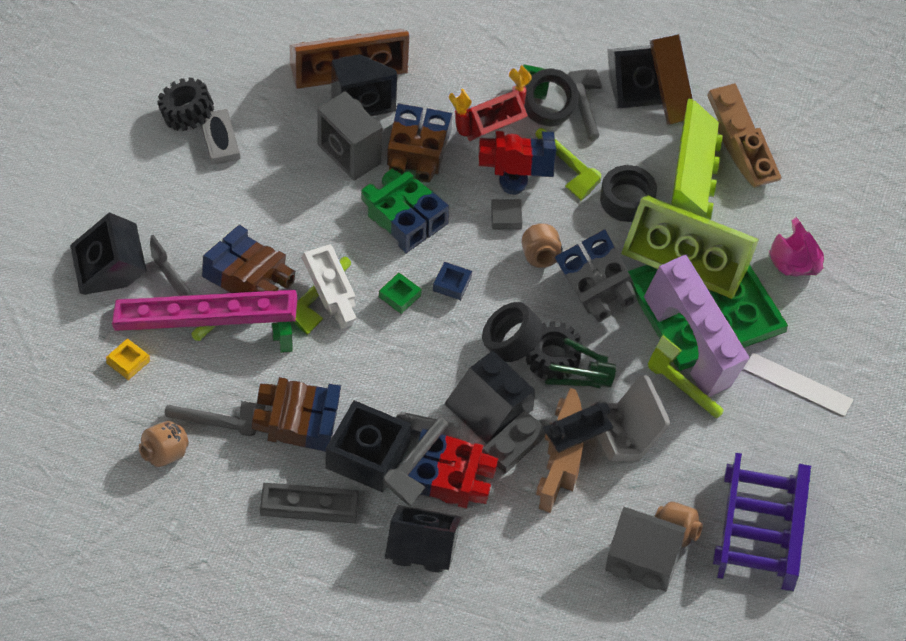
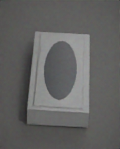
(220, 137)

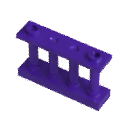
(794, 512)

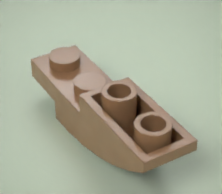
(741, 137)
(563, 465)

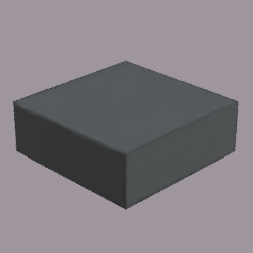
(506, 214)

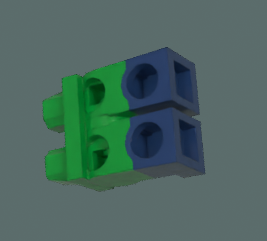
(405, 209)

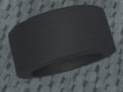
(565, 82)
(625, 175)
(522, 341)

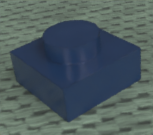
(452, 281)

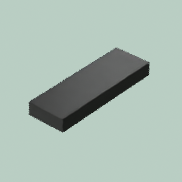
(309, 503)

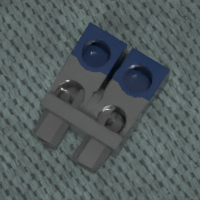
(603, 284)

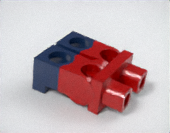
(518, 154)
(451, 470)

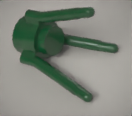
(597, 374)

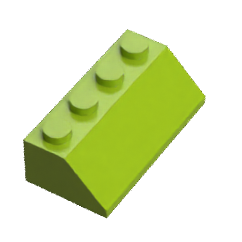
(697, 161)
(668, 232)

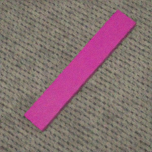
(205, 310)

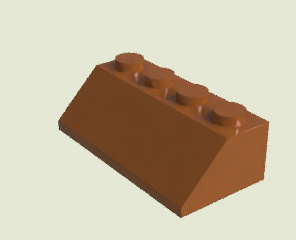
(312, 60)

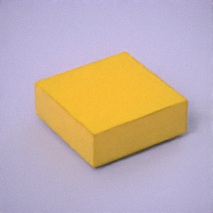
(127, 359)

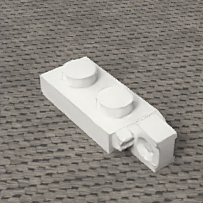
(331, 284)

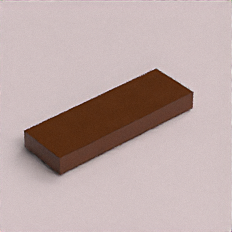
(671, 77)

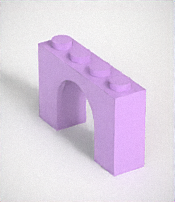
(721, 354)

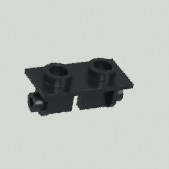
(579, 426)

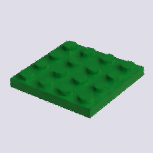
(749, 314)

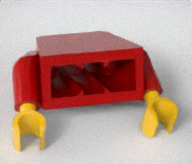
(493, 113)

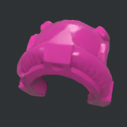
(798, 253)

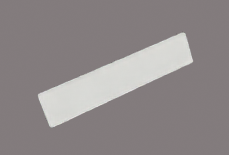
(798, 384)

